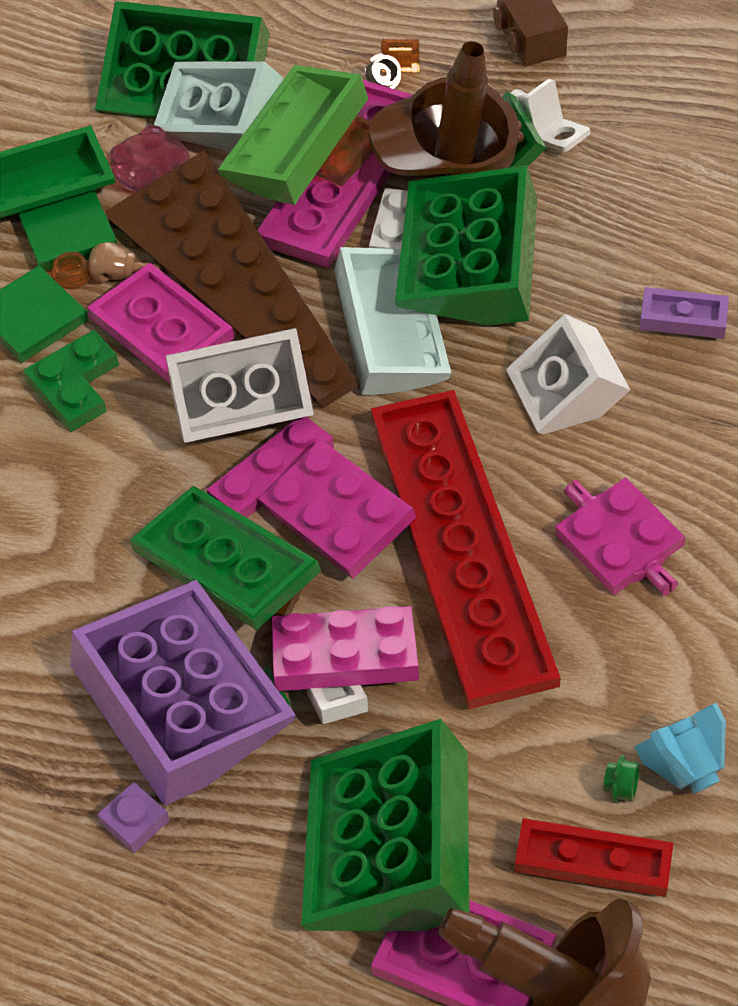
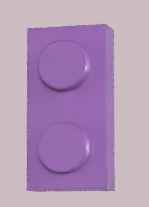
(684, 312)

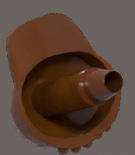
(448, 124)
(591, 965)

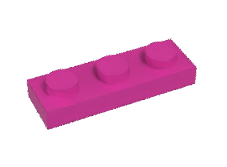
(260, 470)

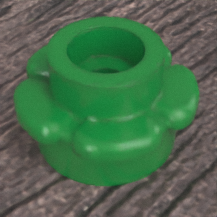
(622, 779)

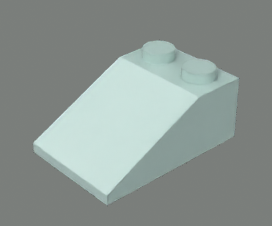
(215, 101)

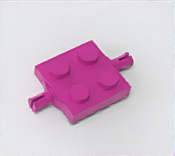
(620, 536)

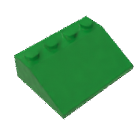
(151, 38)
(469, 246)
(388, 833)

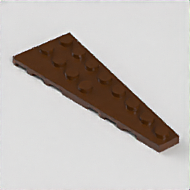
(217, 254)

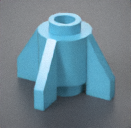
(688, 750)

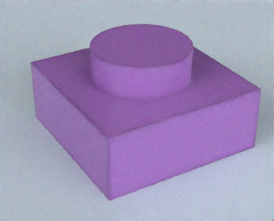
(133, 817)

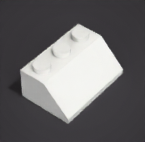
(239, 385)

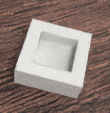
(338, 702)

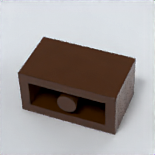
(532, 29)

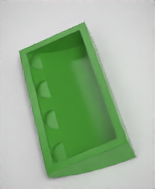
(295, 132)

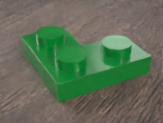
(65, 377)

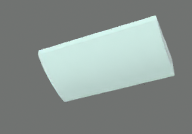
(389, 344)

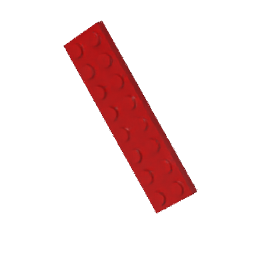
(464, 551)

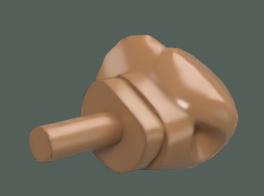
(111, 262)

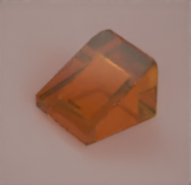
(404, 51)

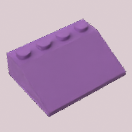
(178, 689)

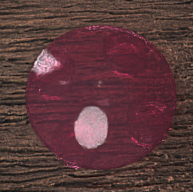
(146, 157)

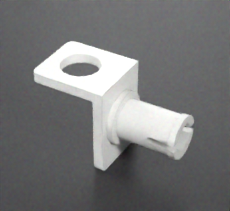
(546, 115)

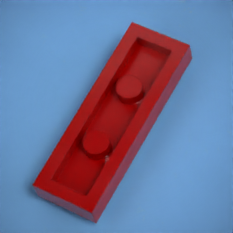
(594, 857)

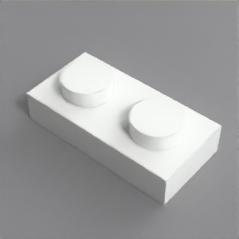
(390, 220)

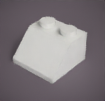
(567, 376)

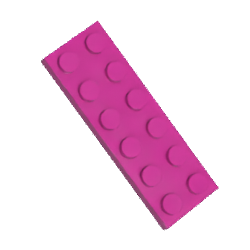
(325, 211)

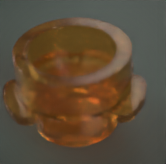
(70, 270)

